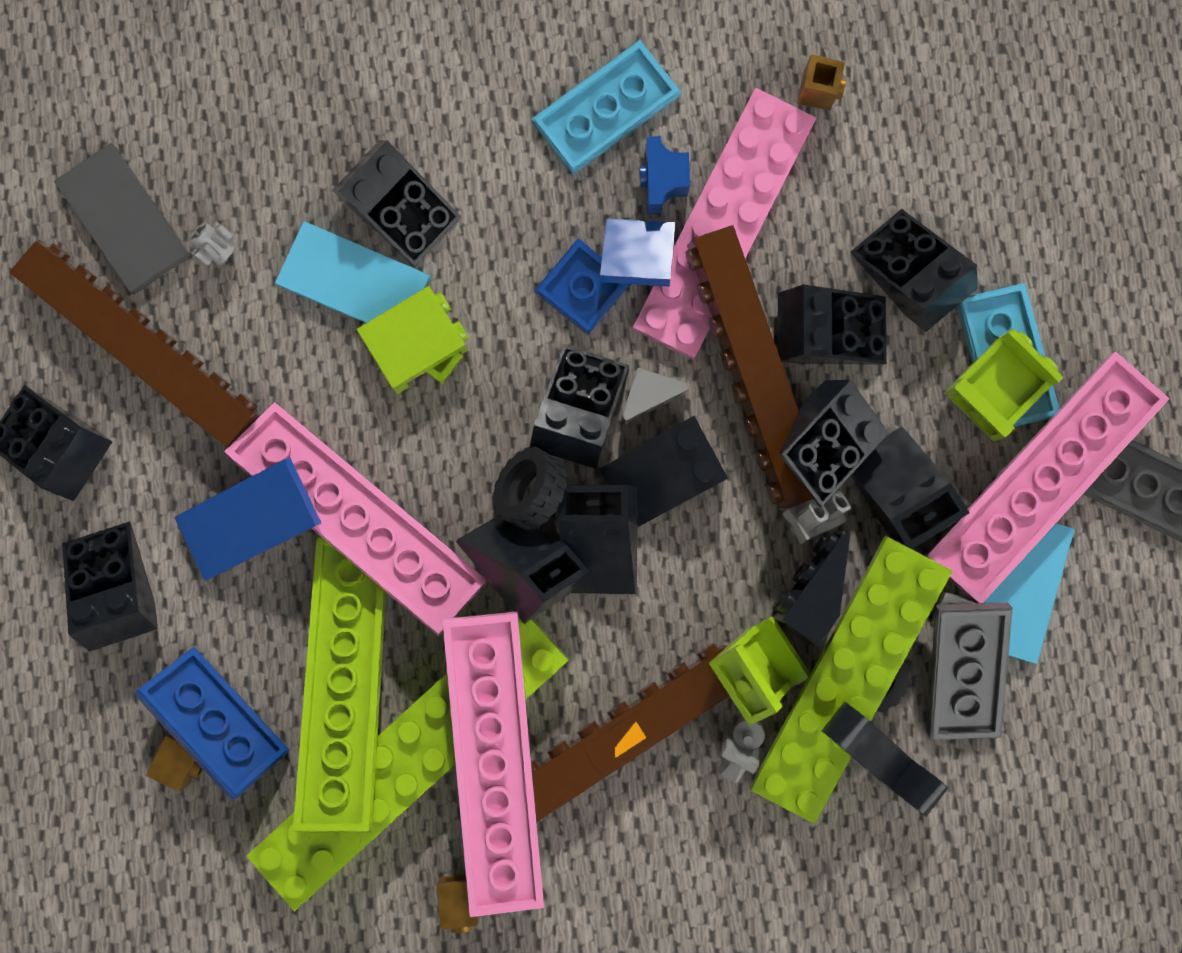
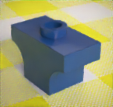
(664, 174)

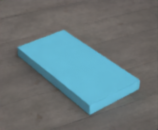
(606, 107)
(346, 275)
(992, 314)
(1032, 592)

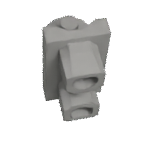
(811, 521)
(740, 749)

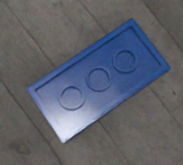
(248, 519)
(212, 723)

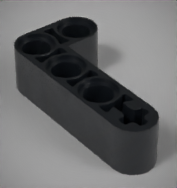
(884, 759)

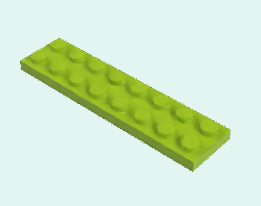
(852, 668)
(340, 698)

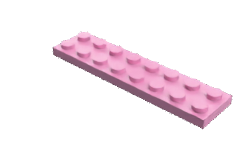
(736, 195)
(1047, 477)
(363, 521)
(493, 763)

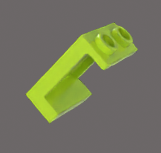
(413, 337)
(1003, 384)
(759, 670)

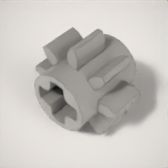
(211, 243)

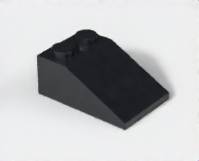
(667, 469)

